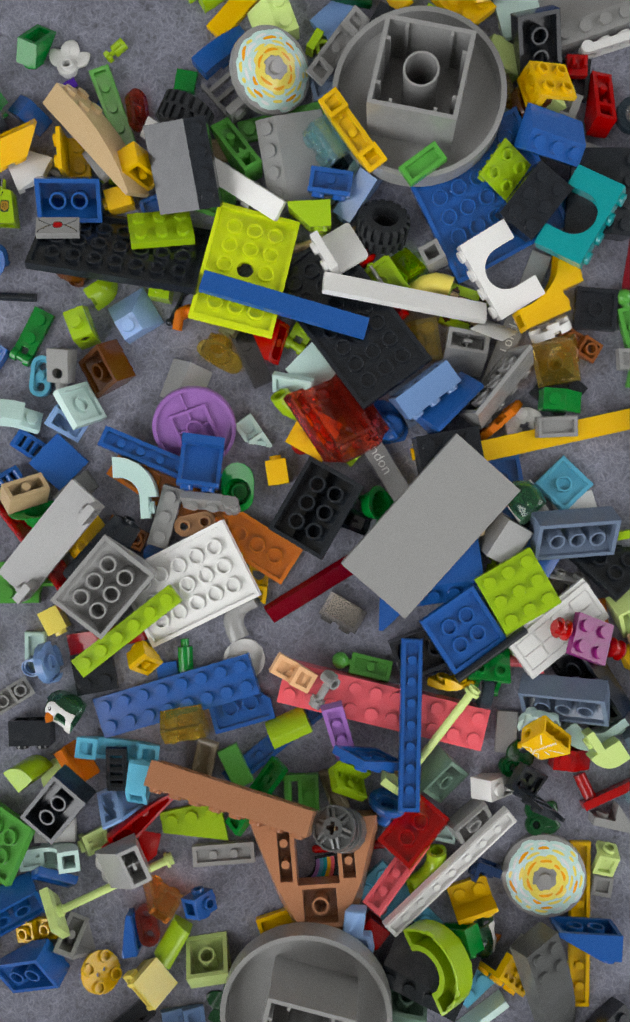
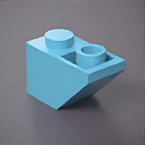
(136, 775)

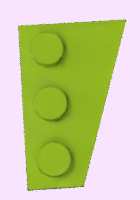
(194, 822)

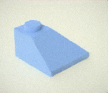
(135, 316)

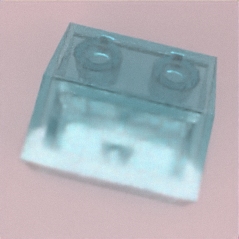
(325, 142)

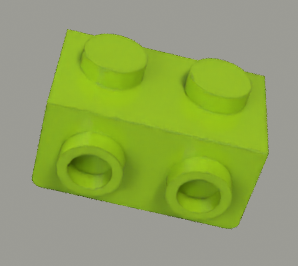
(348, 781)

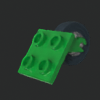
(490, 676)

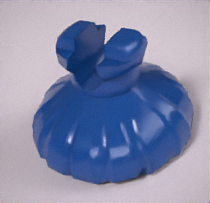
(385, 805)

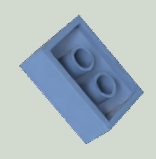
(425, 389)

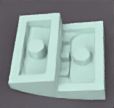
(503, 11)
(311, 364)

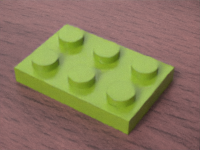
(158, 230)

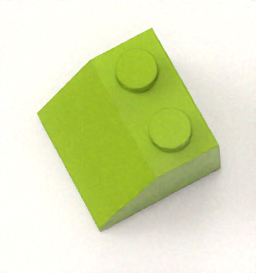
(312, 214)

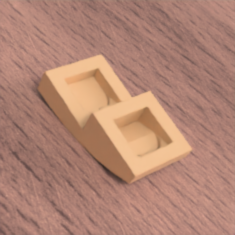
(293, 672)

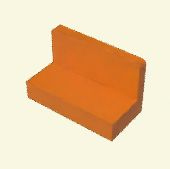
(82, 767)

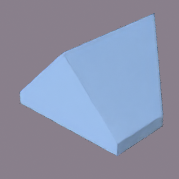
(58, 422)
(114, 807)

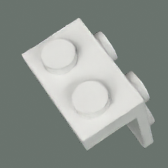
(338, 249)

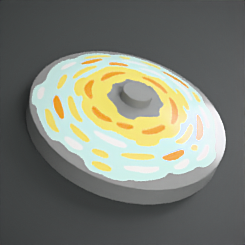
(269, 70)
(543, 875)

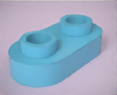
(38, 377)

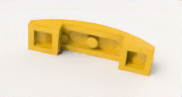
(351, 131)

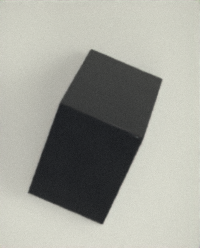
(357, 522)

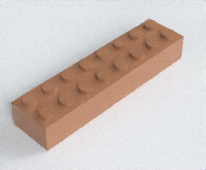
(230, 797)

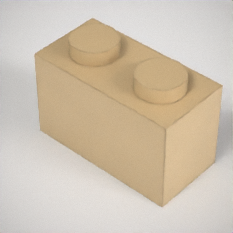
(24, 493)

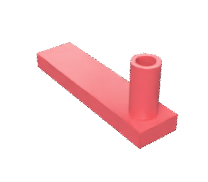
(388, 885)

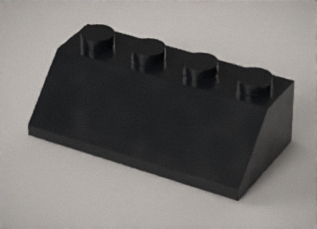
(575, 667)

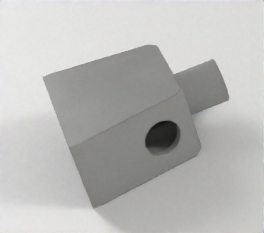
(61, 360)

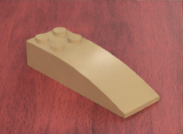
(93, 132)

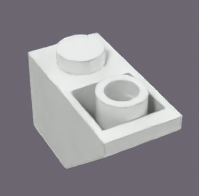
(489, 786)

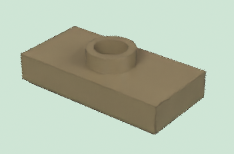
(205, 756)
(333, 798)

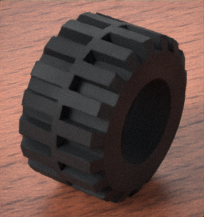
(180, 105)
(383, 227)

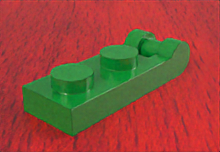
(32, 336)

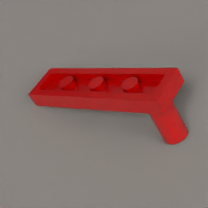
(594, 799)

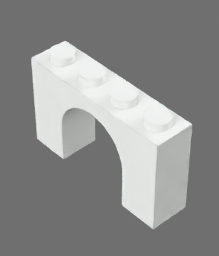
(474, 255)

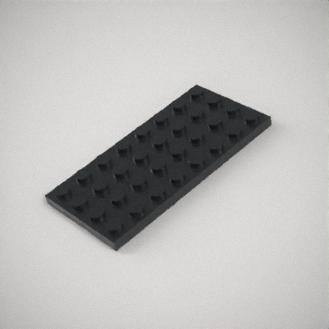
(107, 255)
(364, 366)

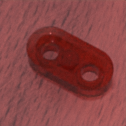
(138, 111)
(146, 924)

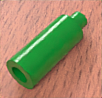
(185, 655)

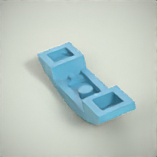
(95, 747)

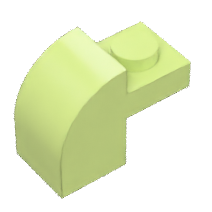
(605, 754)

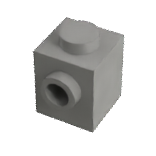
(433, 256)

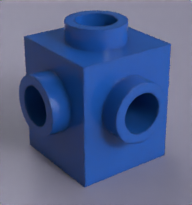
(199, 903)

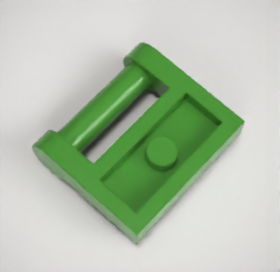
(307, 788)

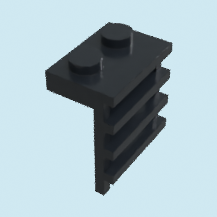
(526, 784)

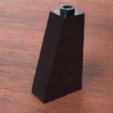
(118, 528)

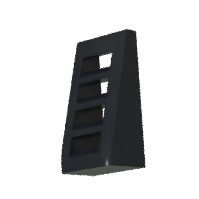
(116, 782)

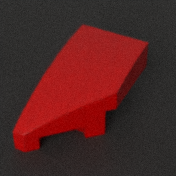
(149, 843)

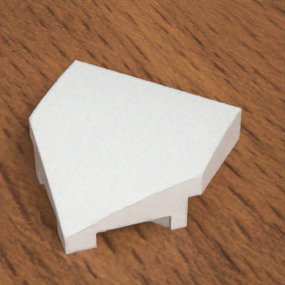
(33, 166)

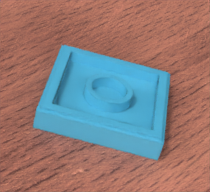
(563, 484)

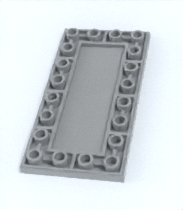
(430, 526)

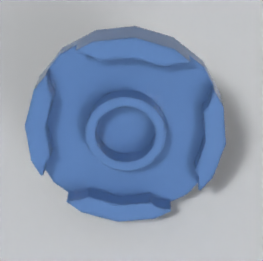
(46, 662)

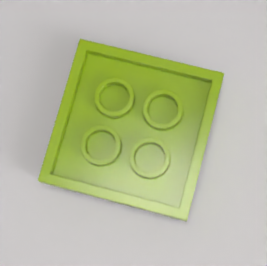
(517, 590)

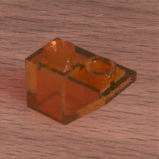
(161, 899)

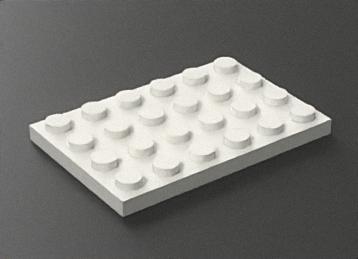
(205, 574)

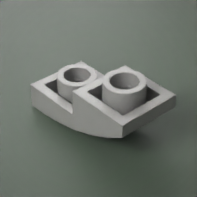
(15, 694)

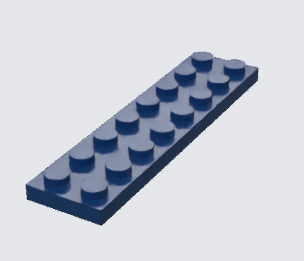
(204, 685)

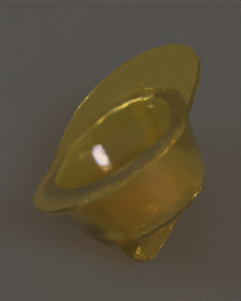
(219, 352)

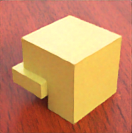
(150, 982)

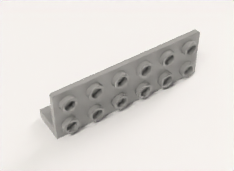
(50, 540)

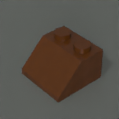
(106, 367)

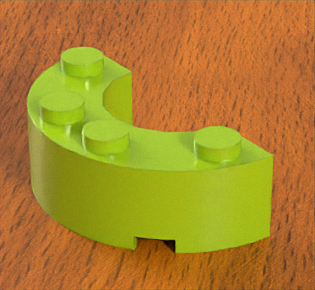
(449, 958)

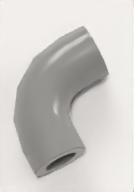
(234, 620)

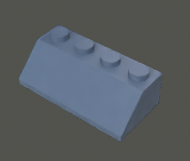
(574, 532)
(570, 697)

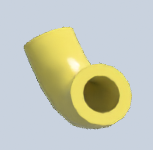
(433, 282)

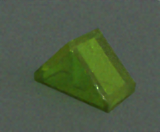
(408, 264)

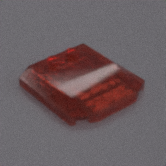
(336, 421)

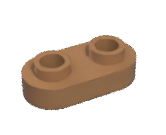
(194, 523)

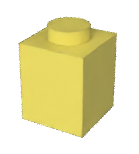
(54, 621)

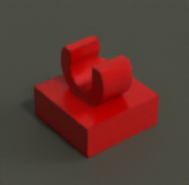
(577, 65)

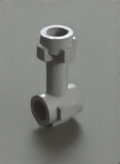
(331, 682)

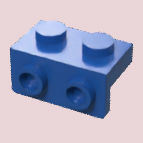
(330, 183)

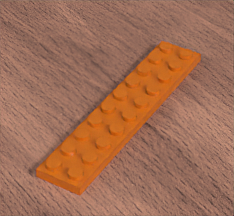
(260, 546)

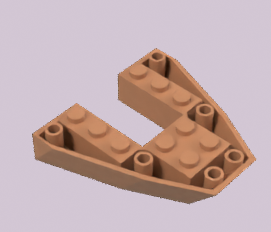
(322, 897)

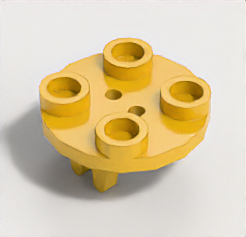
(106, 979)

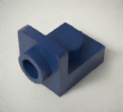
(486, 868)

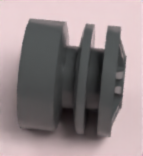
(350, 832)

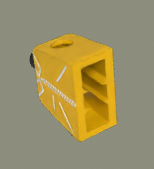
(544, 739)

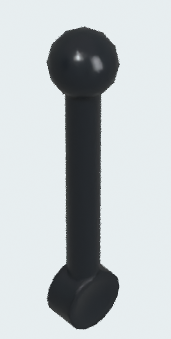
(169, 321)

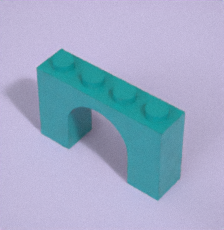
(577, 248)

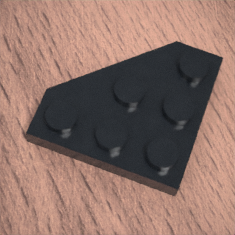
(608, 571)

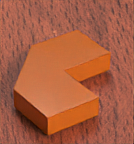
(505, 415)

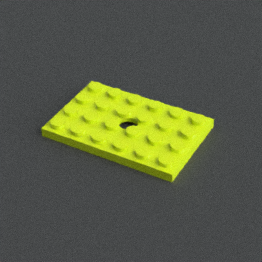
(238, 239)

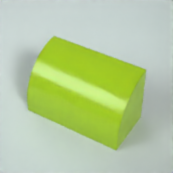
(288, 727)
(27, 771)
(173, 941)

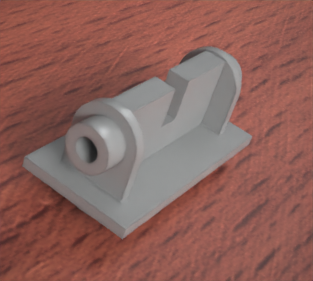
(560, 577)

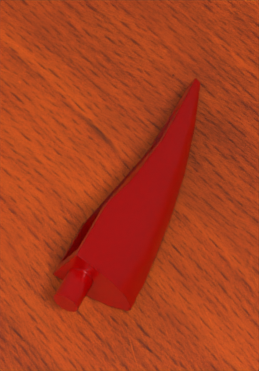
(139, 820)

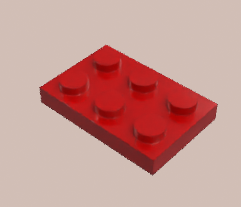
(413, 832)

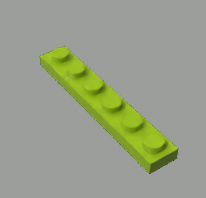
(127, 630)

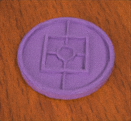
(192, 411)

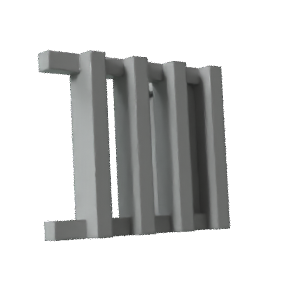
(236, 109)

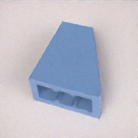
(362, 190)

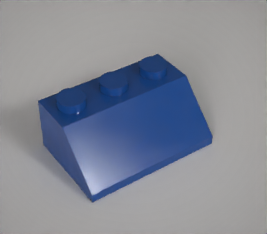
(551, 135)
(69, 197)
(438, 416)
(19, 903)

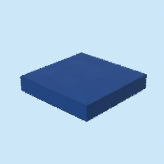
(58, 461)

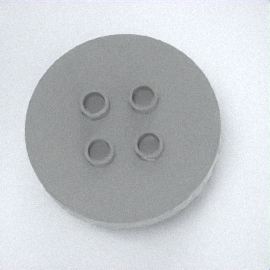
(422, 81)
(306, 977)

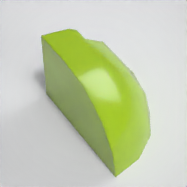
(101, 293)

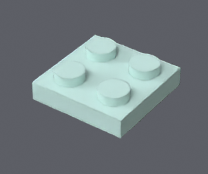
(79, 405)

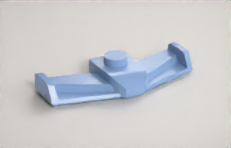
(354, 925)

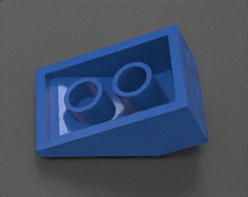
(592, 935)
(33, 967)

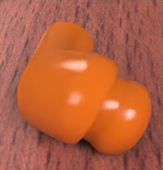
(179, 316)

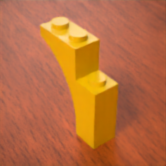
(554, 301)

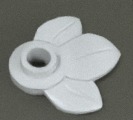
(69, 59)

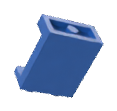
(200, 462)

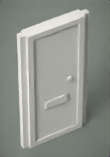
(538, 647)

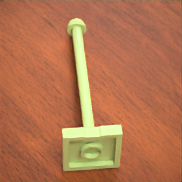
(390, 780)
(56, 911)

